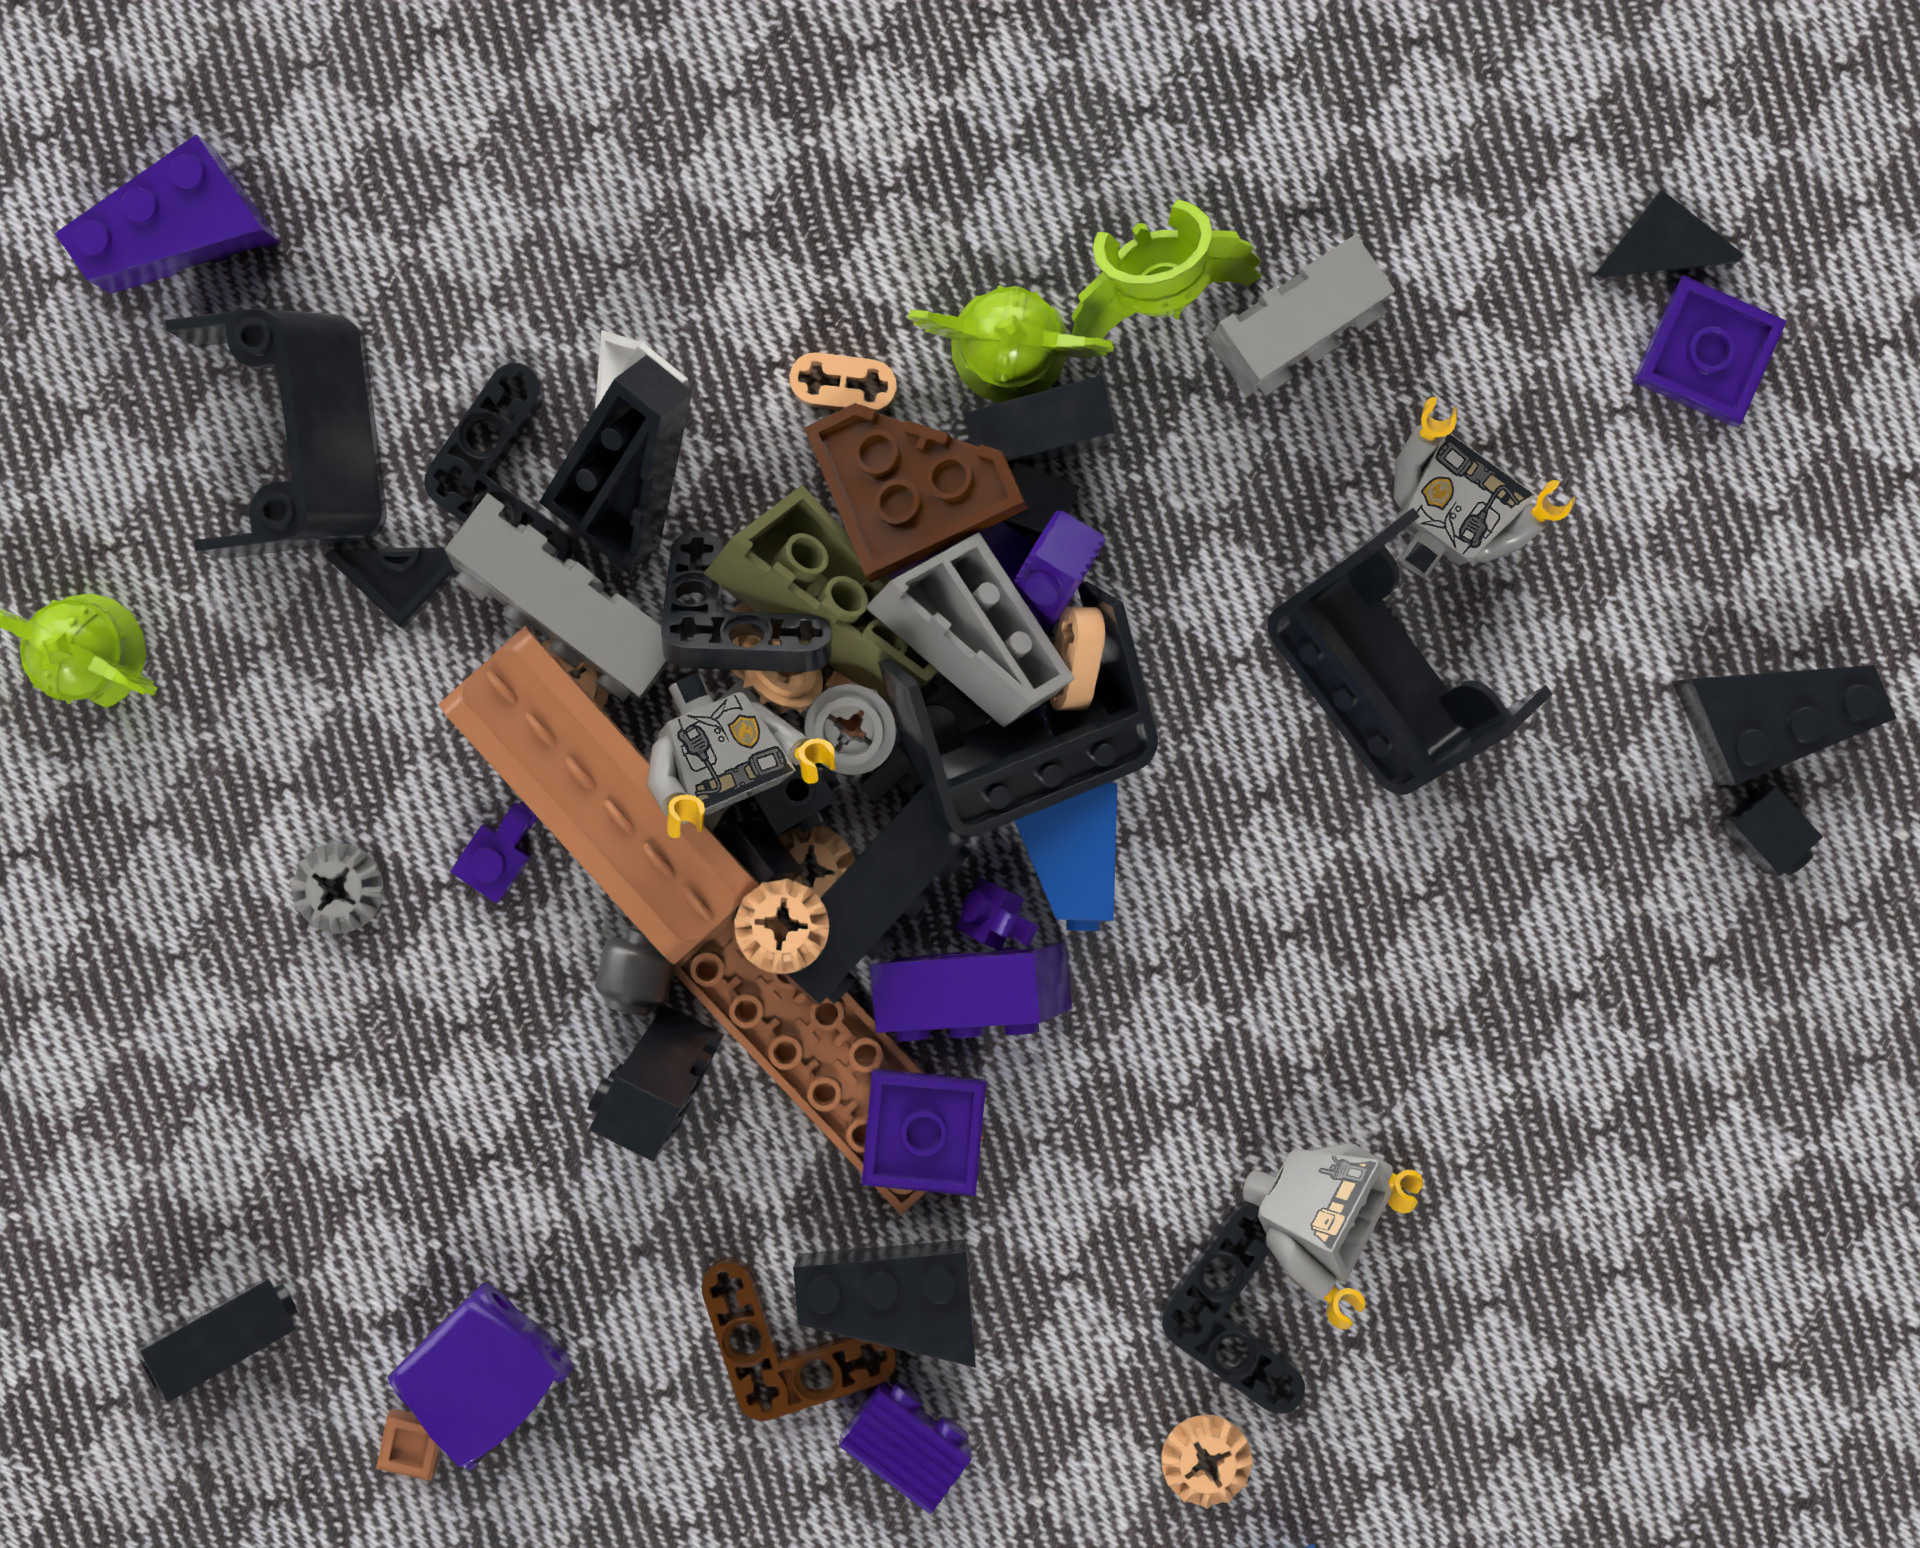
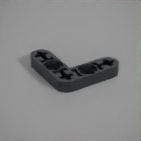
(480, 466)
(705, 621)
(1217, 1326)

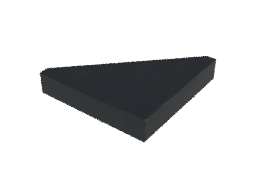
(1666, 241)
(396, 578)

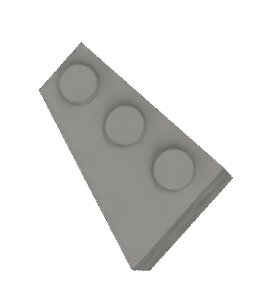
(1302, 318)
(974, 630)

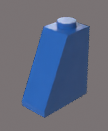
(1075, 856)

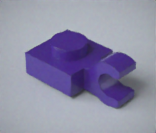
(494, 857)
(992, 916)

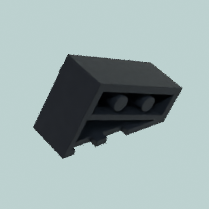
(624, 465)
(1778, 717)
(653, 1088)
(891, 1297)

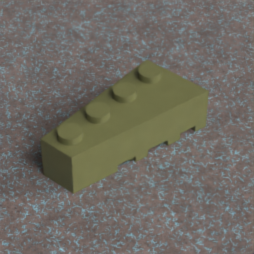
(805, 564)

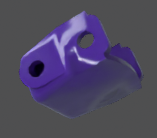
(479, 1375)

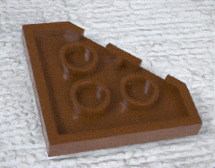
(908, 486)

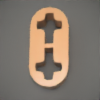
(844, 369)
(1080, 646)

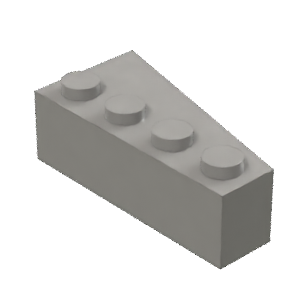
(558, 600)

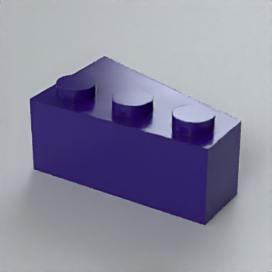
(165, 221)
(970, 991)

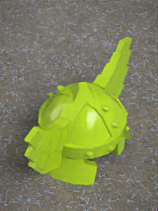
(1161, 270)
(1009, 343)
(82, 649)

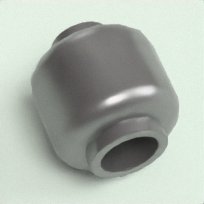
(633, 974)

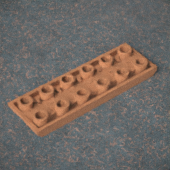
(595, 795)
(811, 1051)

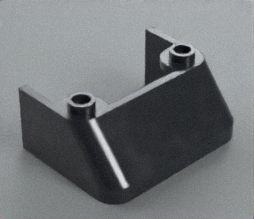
(328, 428)
(1378, 680)
(1042, 757)

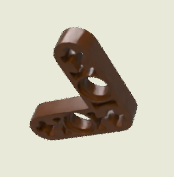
(785, 1370)

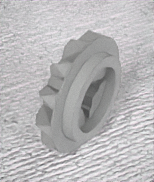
(878, 723)
(363, 884)

